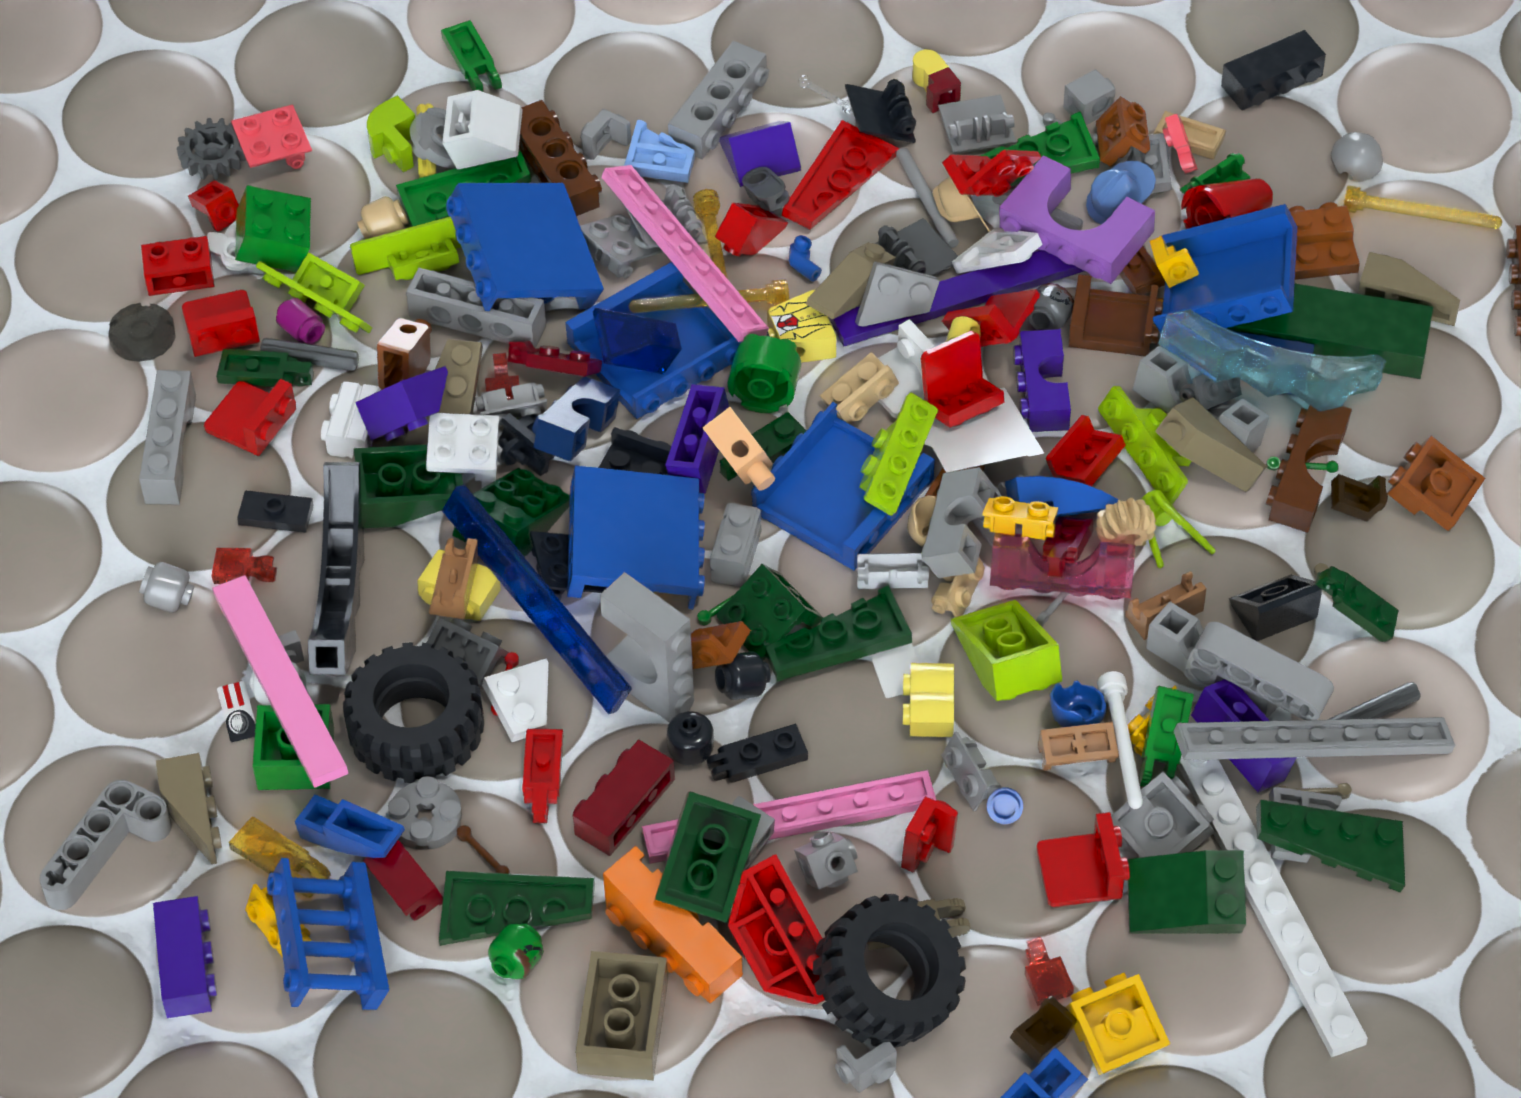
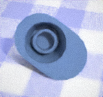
(1112, 186)

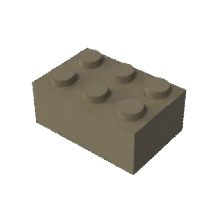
(622, 1015)

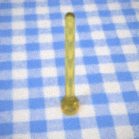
(1359, 200)
(707, 205)
(773, 293)

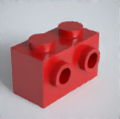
(177, 265)

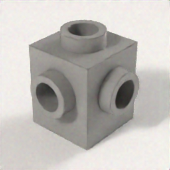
(827, 860)

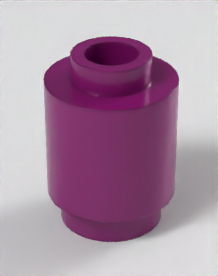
(300, 321)

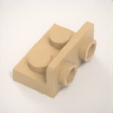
(860, 388)

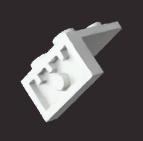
(906, 365)
(463, 445)

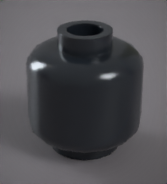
(743, 677)
(690, 738)

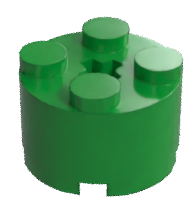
(764, 373)

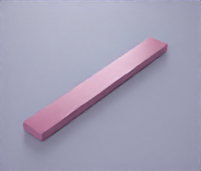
(684, 252)
(280, 681)
(821, 809)

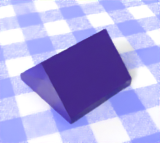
(762, 146)

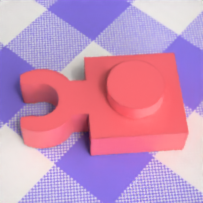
(1176, 136)

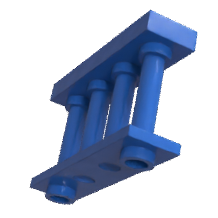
(357, 918)

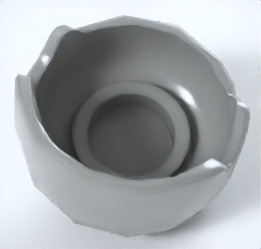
(1357, 155)

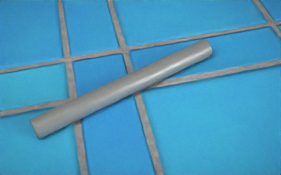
(926, 197)

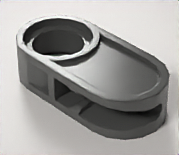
(765, 188)

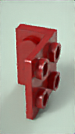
(989, 177)
(999, 317)

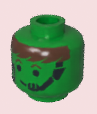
(515, 951)

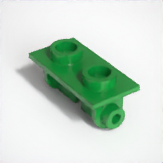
(1225, 171)

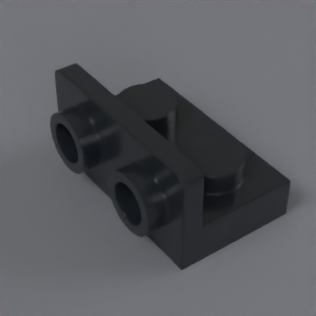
(635, 453)

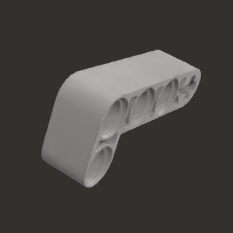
(1258, 670)
(65, 877)

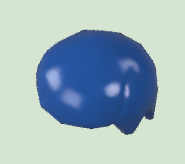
(1077, 705)

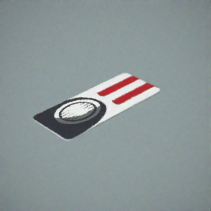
(237, 711)

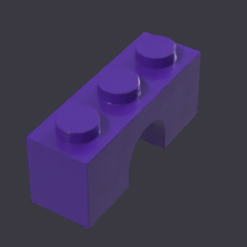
(1044, 403)

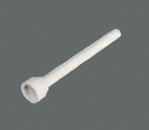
(1114, 689)

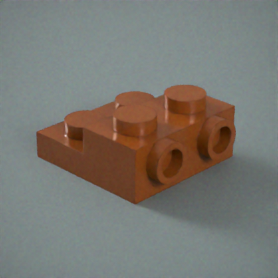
(1324, 241)
(1435, 483)

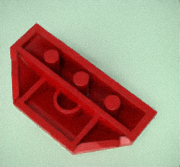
(776, 932)

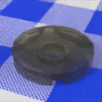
(141, 332)

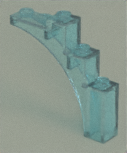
(1271, 370)

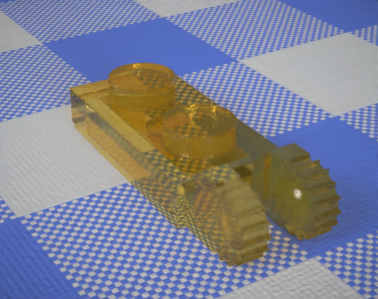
(267, 846)

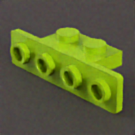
(404, 251)
(324, 285)
(1148, 449)
(896, 454)

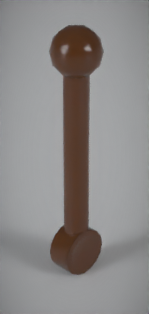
(464, 834)

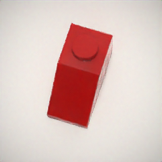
(748, 229)

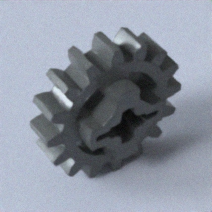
(211, 149)

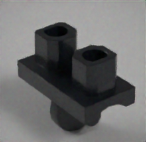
(518, 444)

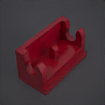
(405, 882)

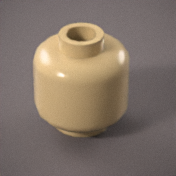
(382, 217)

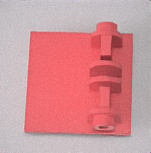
(272, 137)

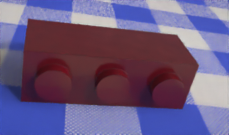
(623, 797)

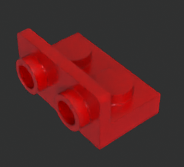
(930, 827)

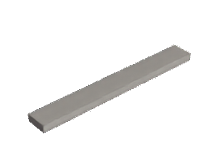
(1313, 738)

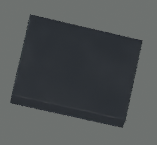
(1277, 606)

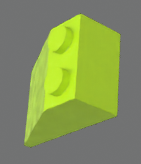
(1009, 650)

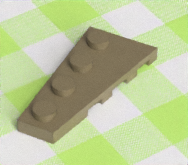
(459, 394)

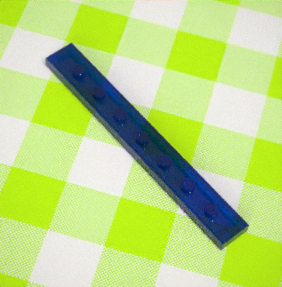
(537, 600)

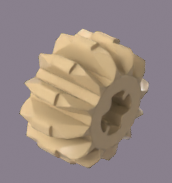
(1126, 522)

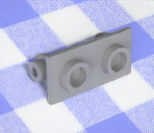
(524, 402)
(892, 569)
(964, 763)

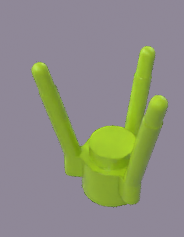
(1164, 513)

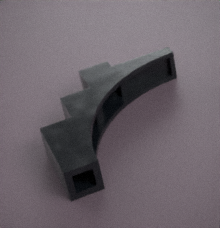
(333, 629)

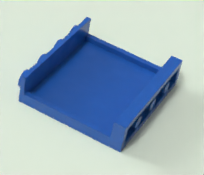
(523, 242)
(1242, 268)
(703, 339)
(820, 494)
(635, 527)

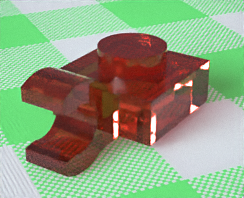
(501, 378)
(237, 562)
(1046, 975)

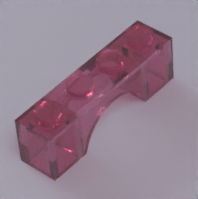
(1103, 573)

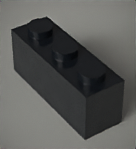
(1273, 70)

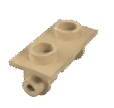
(958, 594)

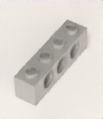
(719, 98)
(455, 305)

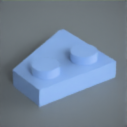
(659, 155)

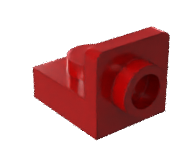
(217, 203)

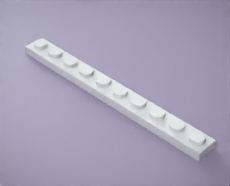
(1276, 909)

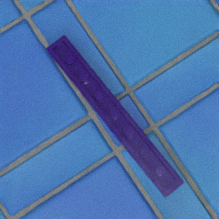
(964, 292)

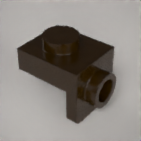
(1358, 498)
(1044, 1030)

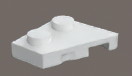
(997, 249)
(520, 697)

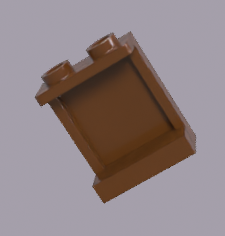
(1114, 319)

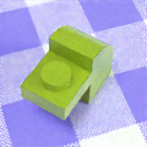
(390, 131)

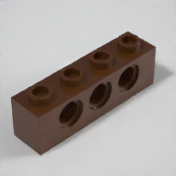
(554, 159)

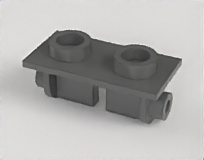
(1210, 393)

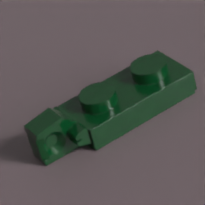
(262, 368)
(774, 438)
(1359, 603)

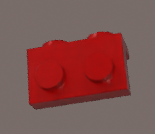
(1084, 452)

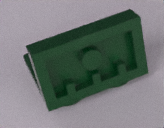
(768, 609)

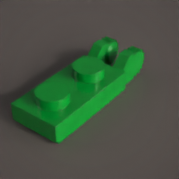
(471, 55)
(1160, 744)

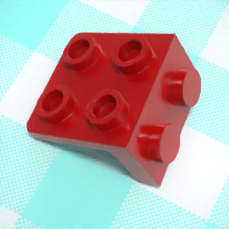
(220, 322)
(956, 382)
(251, 415)
(1084, 866)

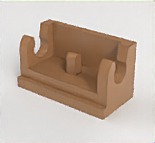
(455, 580)
(1184, 595)
(1078, 744)

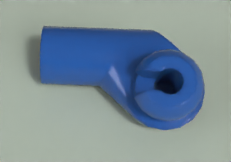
(800, 258)

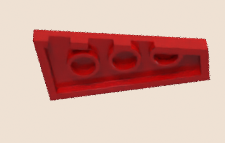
(836, 173)

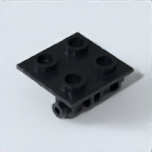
(883, 112)
(552, 561)

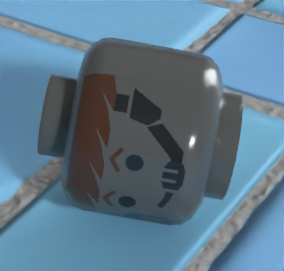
(1051, 308)

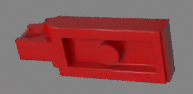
(542, 770)

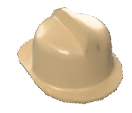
(953, 205)

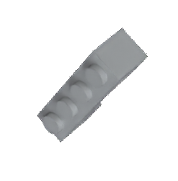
(1161, 380)
(163, 451)
(1174, 637)

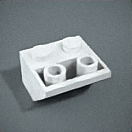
(481, 129)

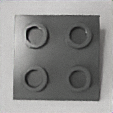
(917, 248)

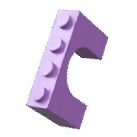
(1098, 251)

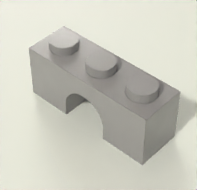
(950, 544)

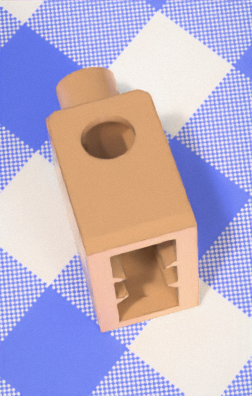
(740, 449)

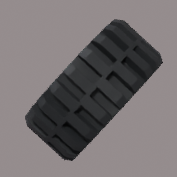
(406, 675)
(923, 944)

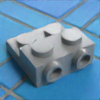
(1165, 820)

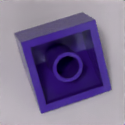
(403, 405)

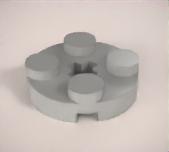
(425, 138)
(426, 795)

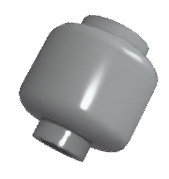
(166, 587)

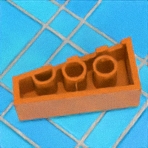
(691, 949)

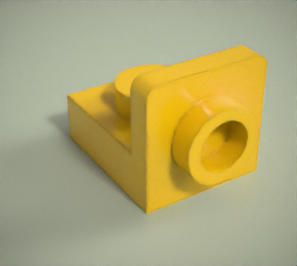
(1173, 264)

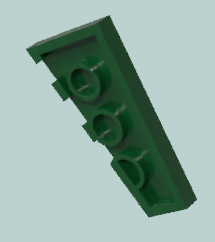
(856, 633)
(1338, 838)
(485, 903)

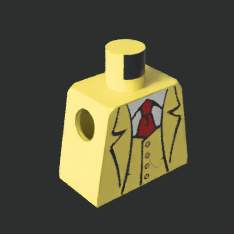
(804, 327)

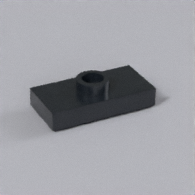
(275, 511)

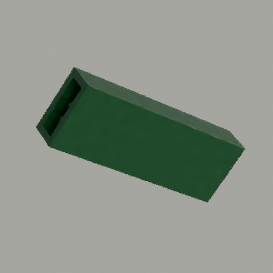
(1352, 327)

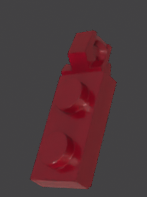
(551, 359)
(1067, 544)

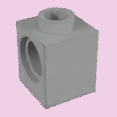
(1090, 95)

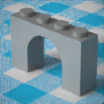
(657, 649)

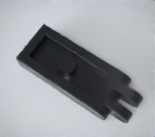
(758, 754)

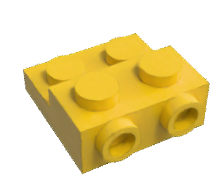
(1117, 1022)

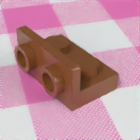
(1120, 128)
(717, 644)

